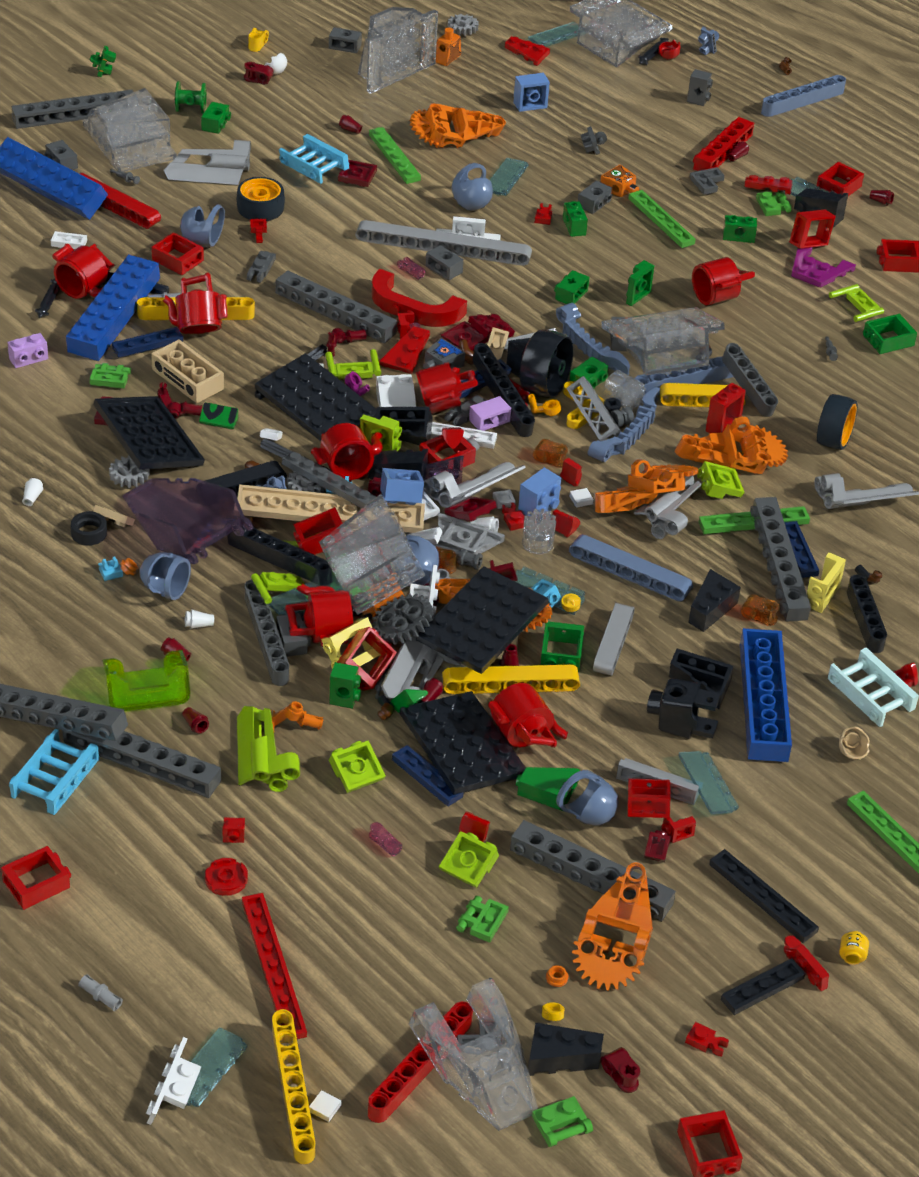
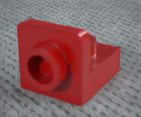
(403, 322)
(680, 829)
(233, 830)

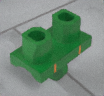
(106, 55)

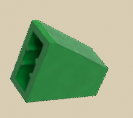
(544, 784)

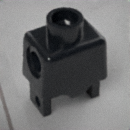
(680, 706)

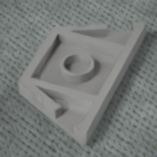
(464, 535)

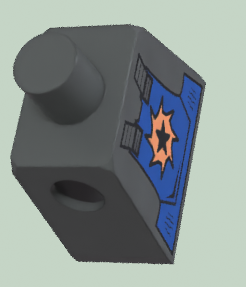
(444, 352)

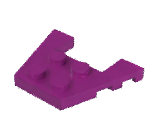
(817, 272)

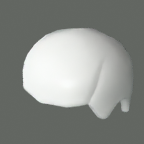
(278, 63)

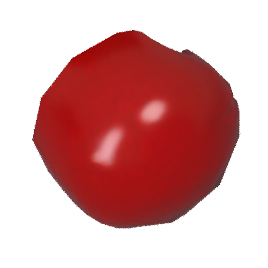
(669, 50)

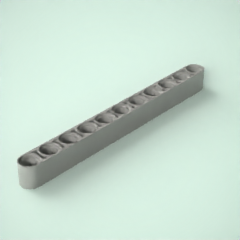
(458, 244)

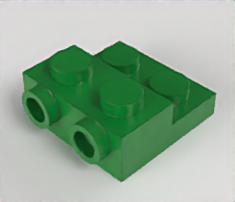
(640, 282)

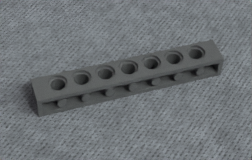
(61, 110)
(336, 306)
(780, 559)
(62, 713)
(153, 760)
(584, 865)

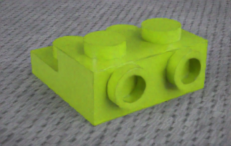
(386, 426)
(719, 480)
(356, 766)
(469, 859)

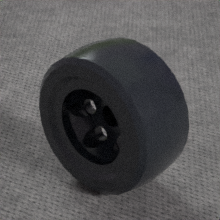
(546, 363)

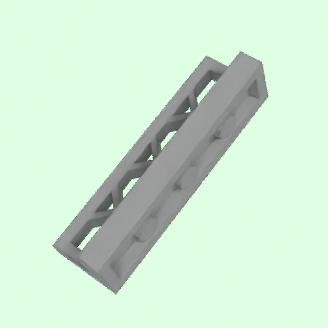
(595, 401)
(680, 787)

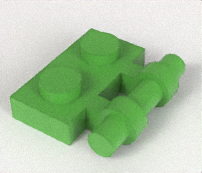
(773, 204)
(110, 375)
(487, 922)

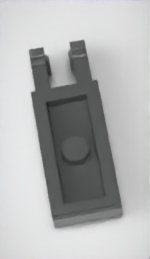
(261, 265)
(461, 414)

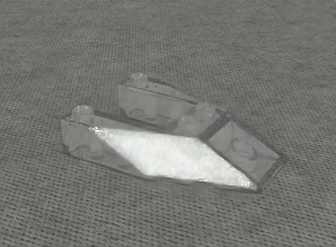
(486, 1070)

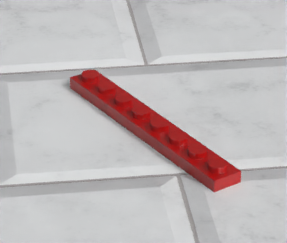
(272, 960)

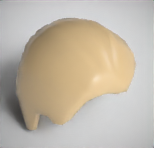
(854, 743)

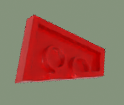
(529, 50)
(775, 185)
(407, 351)

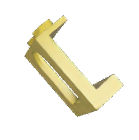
(831, 578)
(332, 644)

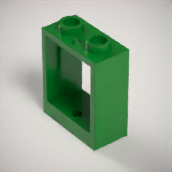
(896, 323)
(573, 635)

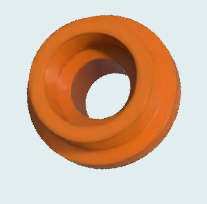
(129, 566)
(557, 971)

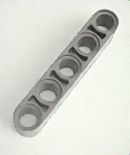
(613, 639)

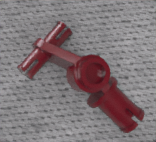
(339, 336)
(174, 407)

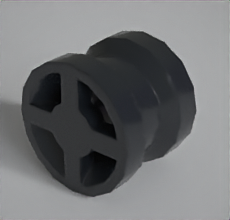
(612, 404)

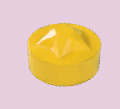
(570, 602)
(553, 1011)

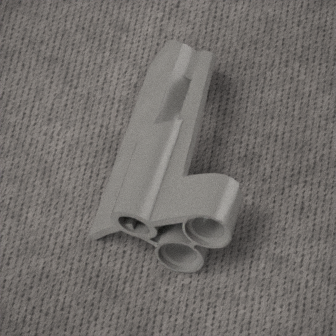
(223, 167)
(446, 491)
(832, 491)
(662, 510)
(412, 658)

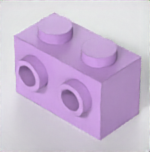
(27, 350)
(490, 413)

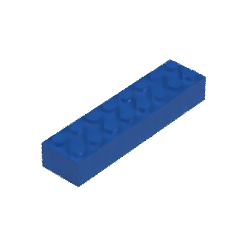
(50, 178)
(112, 308)
(765, 695)

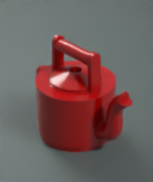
(81, 270)
(718, 280)
(199, 309)
(443, 386)
(347, 450)
(324, 614)
(525, 717)

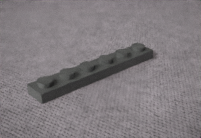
(328, 479)

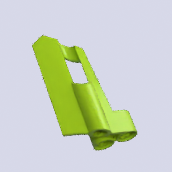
(258, 753)

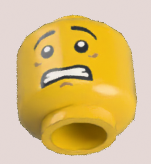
(854, 947)

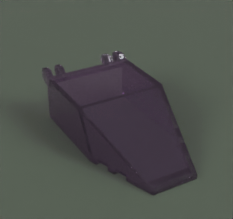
(186, 515)

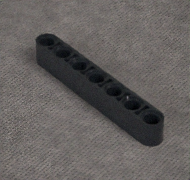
(501, 385)
(283, 555)

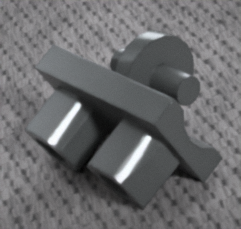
(590, 140)

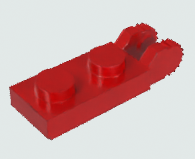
(816, 973)

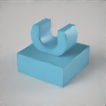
(110, 569)

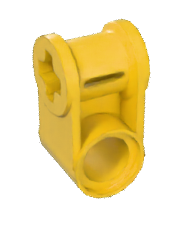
(257, 39)

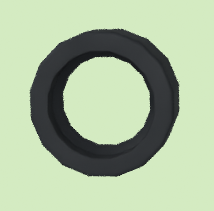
(92, 537)

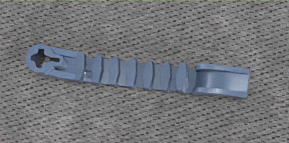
(567, 315)
(618, 445)

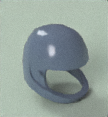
(472, 193)
(199, 230)
(426, 555)
(166, 574)
(597, 802)

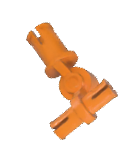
(295, 713)

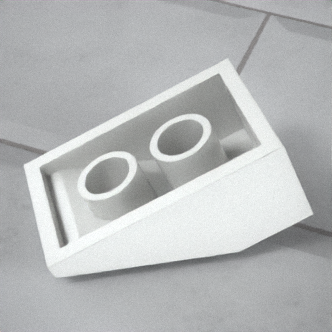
(395, 391)

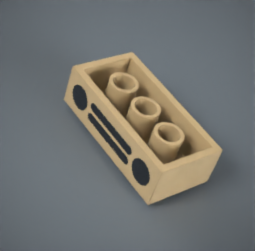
(187, 371)

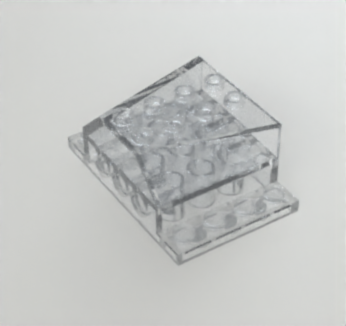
(616, 28)
(397, 46)
(131, 131)
(666, 339)
(371, 555)

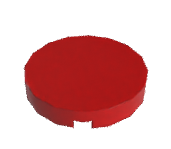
(226, 876)

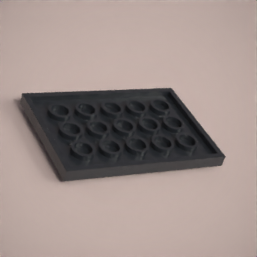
(313, 396)
(148, 432)
(482, 619)
(462, 742)

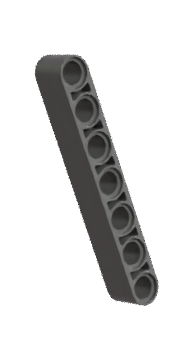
(267, 635)

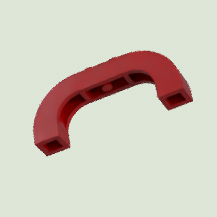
(425, 314)

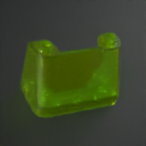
(148, 687)

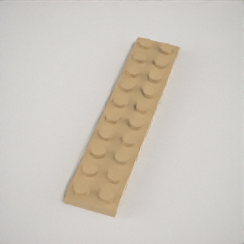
(301, 505)

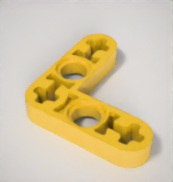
(575, 418)

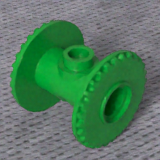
(190, 97)

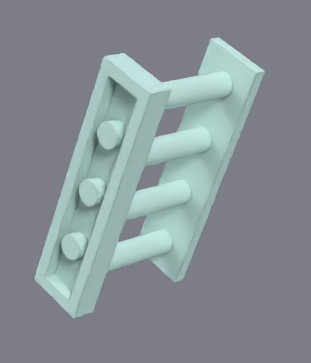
(877, 672)

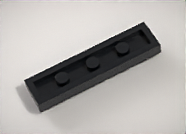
(763, 986)

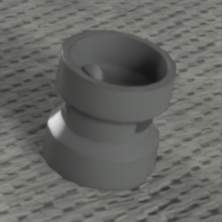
(624, 416)

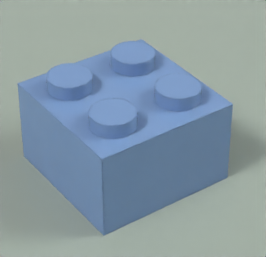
(531, 92)
(402, 486)
(540, 492)

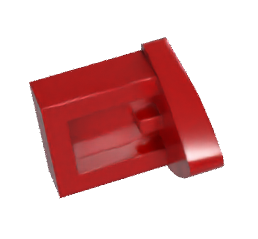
(452, 436)
(571, 472)
(565, 523)
(908, 674)
(474, 825)

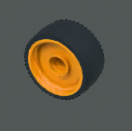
(260, 198)
(837, 421)

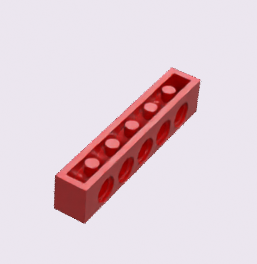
(717, 150)

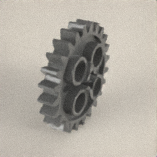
(403, 618)

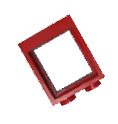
(844, 172)
(801, 226)
(192, 253)
(899, 263)
(724, 408)
(438, 443)
(313, 526)
(384, 648)
(640, 793)
(42, 890)
(704, 1125)

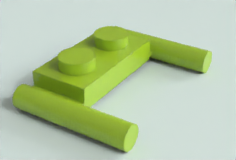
(860, 300)
(363, 369)
(275, 582)

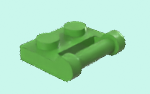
(559, 1116)

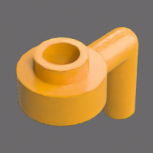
(550, 407)

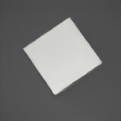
(271, 434)
(581, 497)
(503, 498)
(325, 1106)

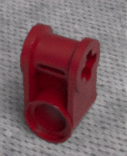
(257, 73)
(622, 1069)

